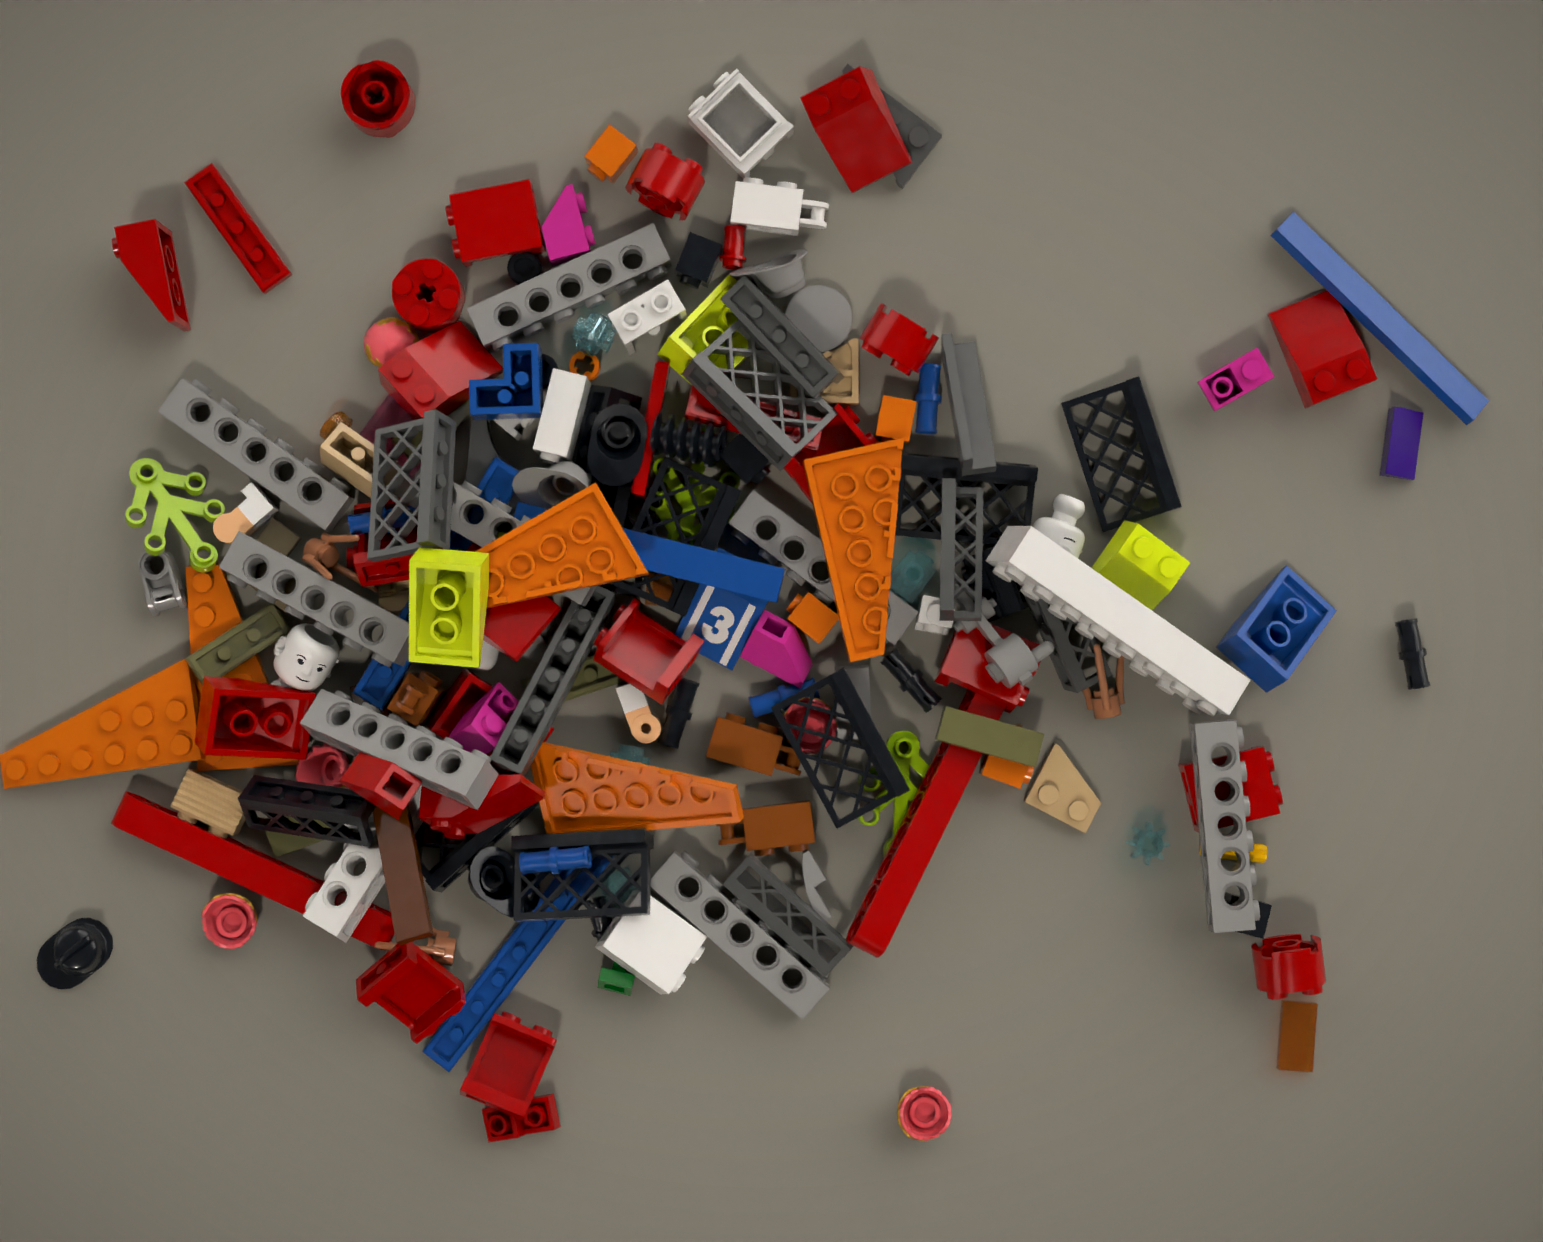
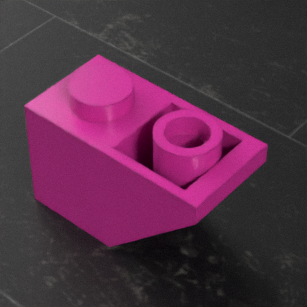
(564, 228)
(1235, 379)
(778, 649)
(485, 720)

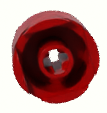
(372, 80)
(666, 182)
(409, 290)
(898, 339)
(1289, 966)

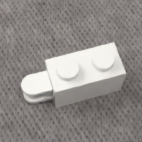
(774, 207)

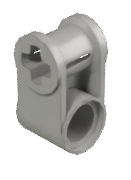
(162, 584)

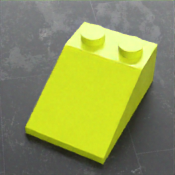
(701, 330)
(1140, 564)
(447, 606)

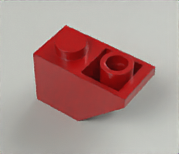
(381, 783)

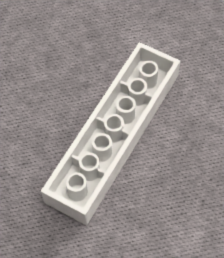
(1116, 620)

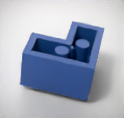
(518, 393)

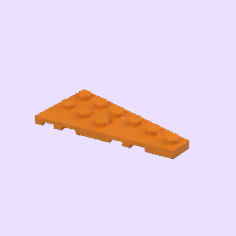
(856, 521)
(561, 552)
(210, 615)
(129, 731)
(612, 793)

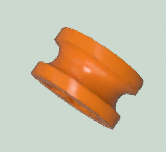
(580, 356)

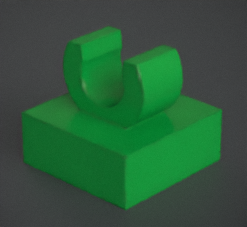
(616, 980)

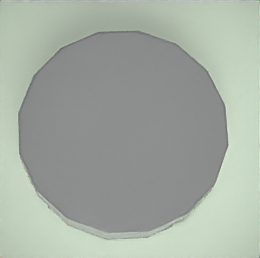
(821, 316)

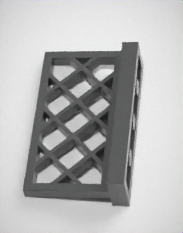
(743, 408)
(433, 485)

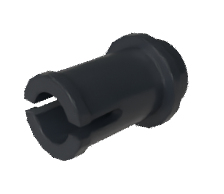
(599, 924)

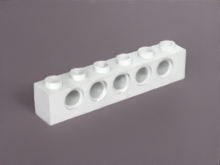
(360, 889)

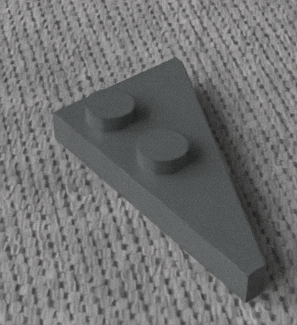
(915, 133)

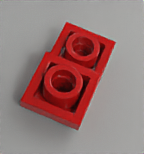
(540, 1117)

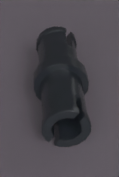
(1412, 653)
(911, 680)
(678, 713)

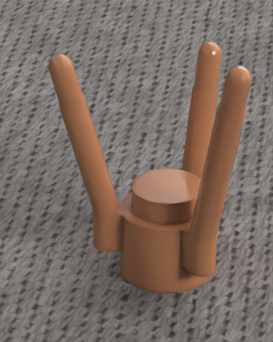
(323, 554)
(1106, 702)
(440, 949)

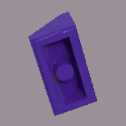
(1401, 443)

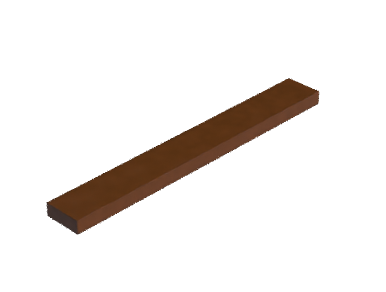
(401, 869)

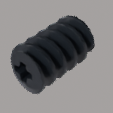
(687, 442)

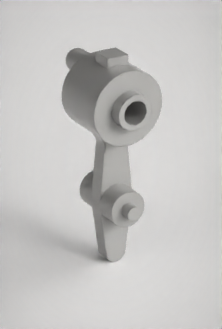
(1009, 657)

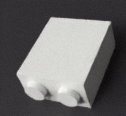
(561, 416)
(653, 945)

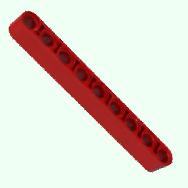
(917, 837)
(237, 862)

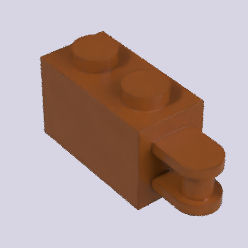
(418, 697)
(750, 746)
(773, 827)

